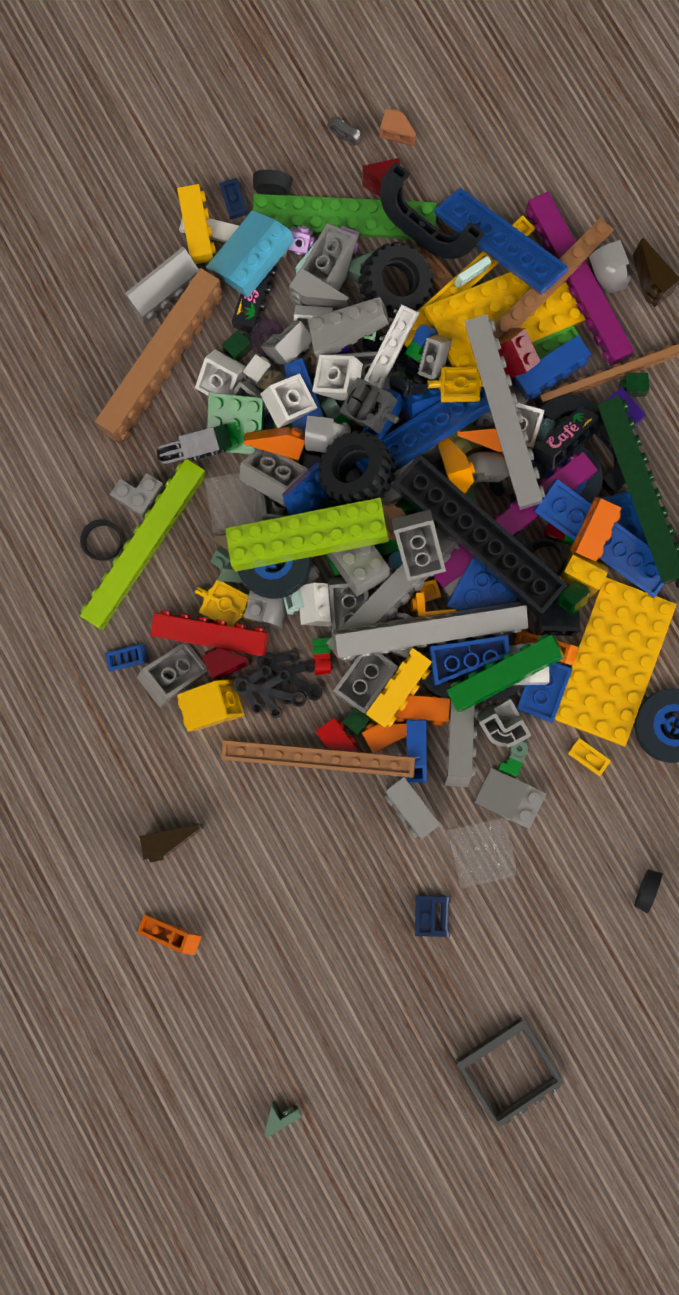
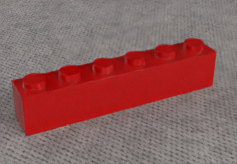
(210, 634)

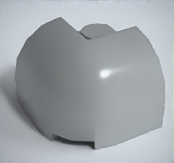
(610, 267)
(321, 433)
(488, 467)
(266, 610)
(503, 724)

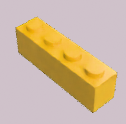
(195, 223)

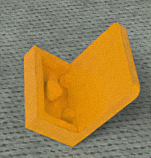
(418, 606)

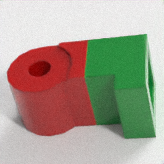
(321, 656)

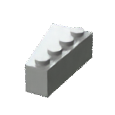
(347, 325)
(461, 746)

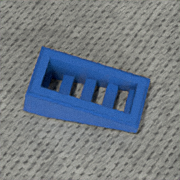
(142, 653)

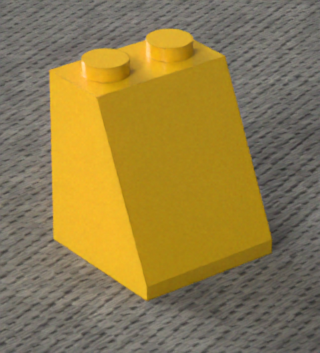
(584, 571)
(210, 705)

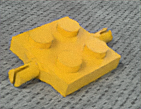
(458, 384)
(223, 603)

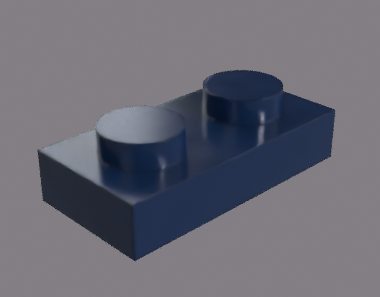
(233, 198)

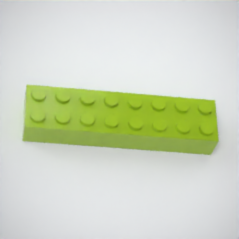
(307, 534)

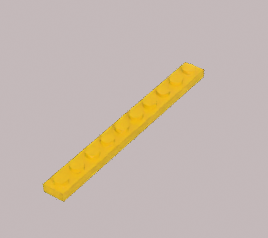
(450, 289)

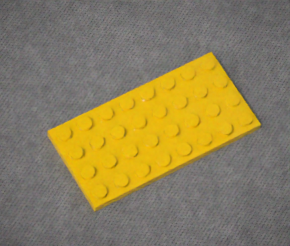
(495, 300)
(615, 661)

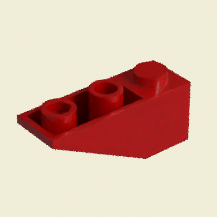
(334, 737)

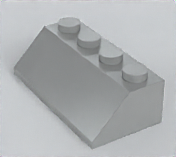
(162, 286)

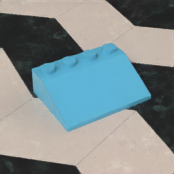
(251, 252)

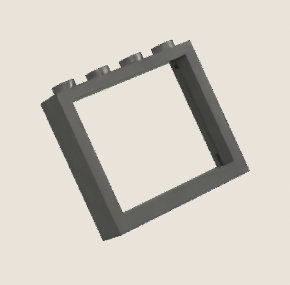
(535, 1096)

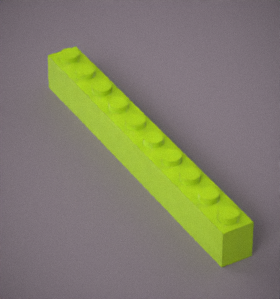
(143, 544)

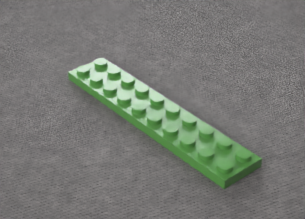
(356, 214)

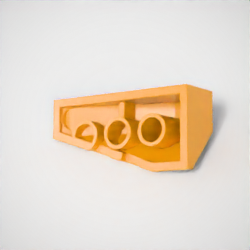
(456, 465)

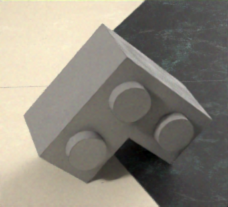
(286, 346)
(140, 498)

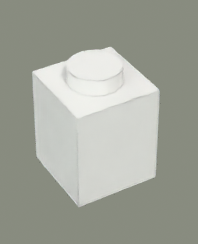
(256, 369)

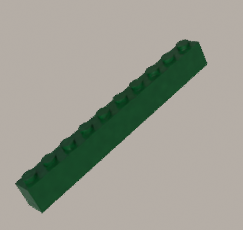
(641, 487)

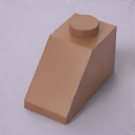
(397, 128)

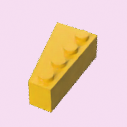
(399, 688)

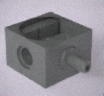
(369, 406)

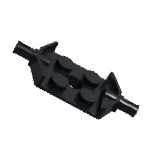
(405, 376)

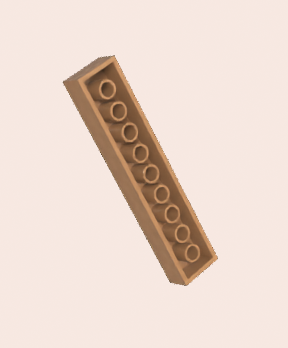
(160, 356)

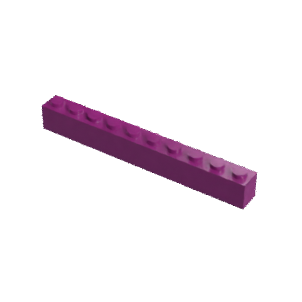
(582, 283)
(514, 520)

